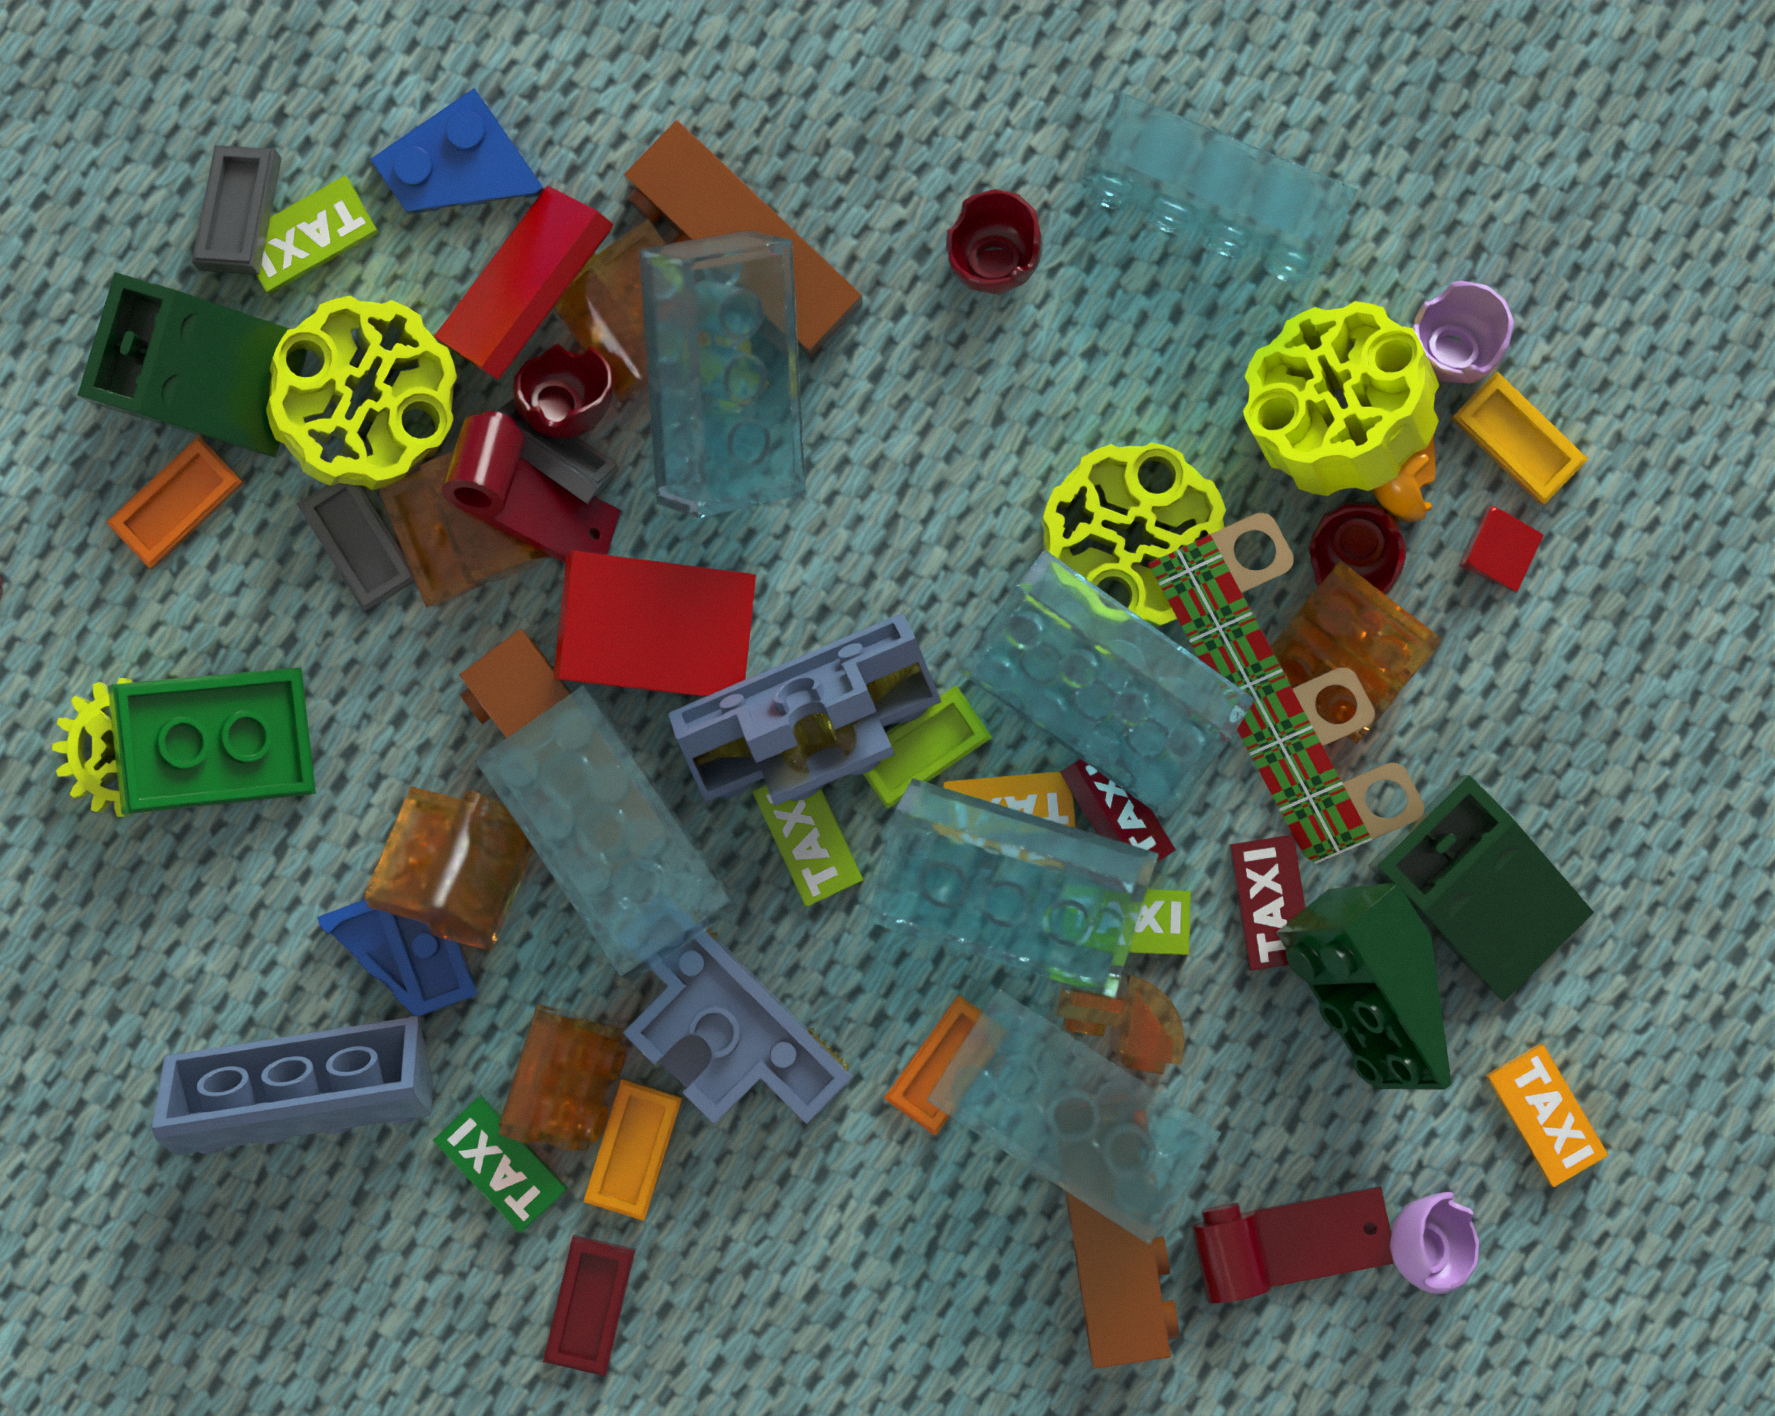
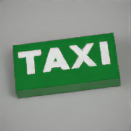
(500, 1167)

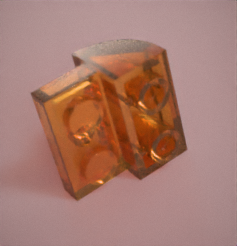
(607, 308)
(445, 545)
(1358, 629)
(451, 866)
(1142, 1017)
(563, 1080)

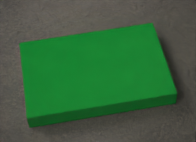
(211, 740)

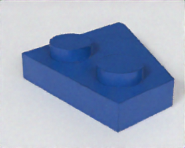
(455, 161)
(404, 956)

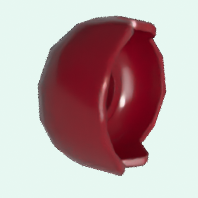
(999, 221)
(563, 391)
(1361, 538)

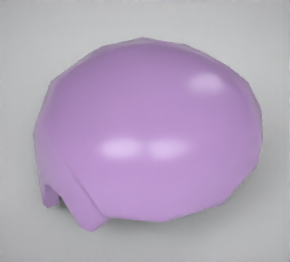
(1474, 316)
(1435, 1243)

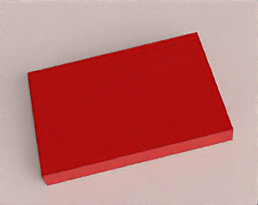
(524, 281)
(653, 625)

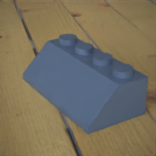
(293, 1087)

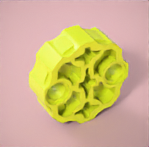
(422, 388)
(1386, 413)
(1117, 475)

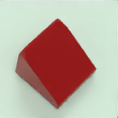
(1501, 549)

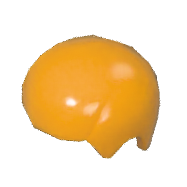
(1403, 494)

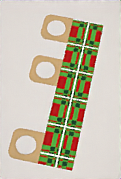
(1282, 724)

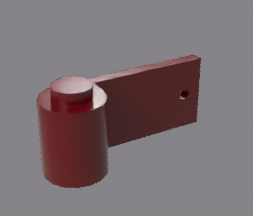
(514, 496)
(1290, 1243)

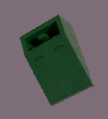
(185, 364)
(1483, 886)
(1374, 983)

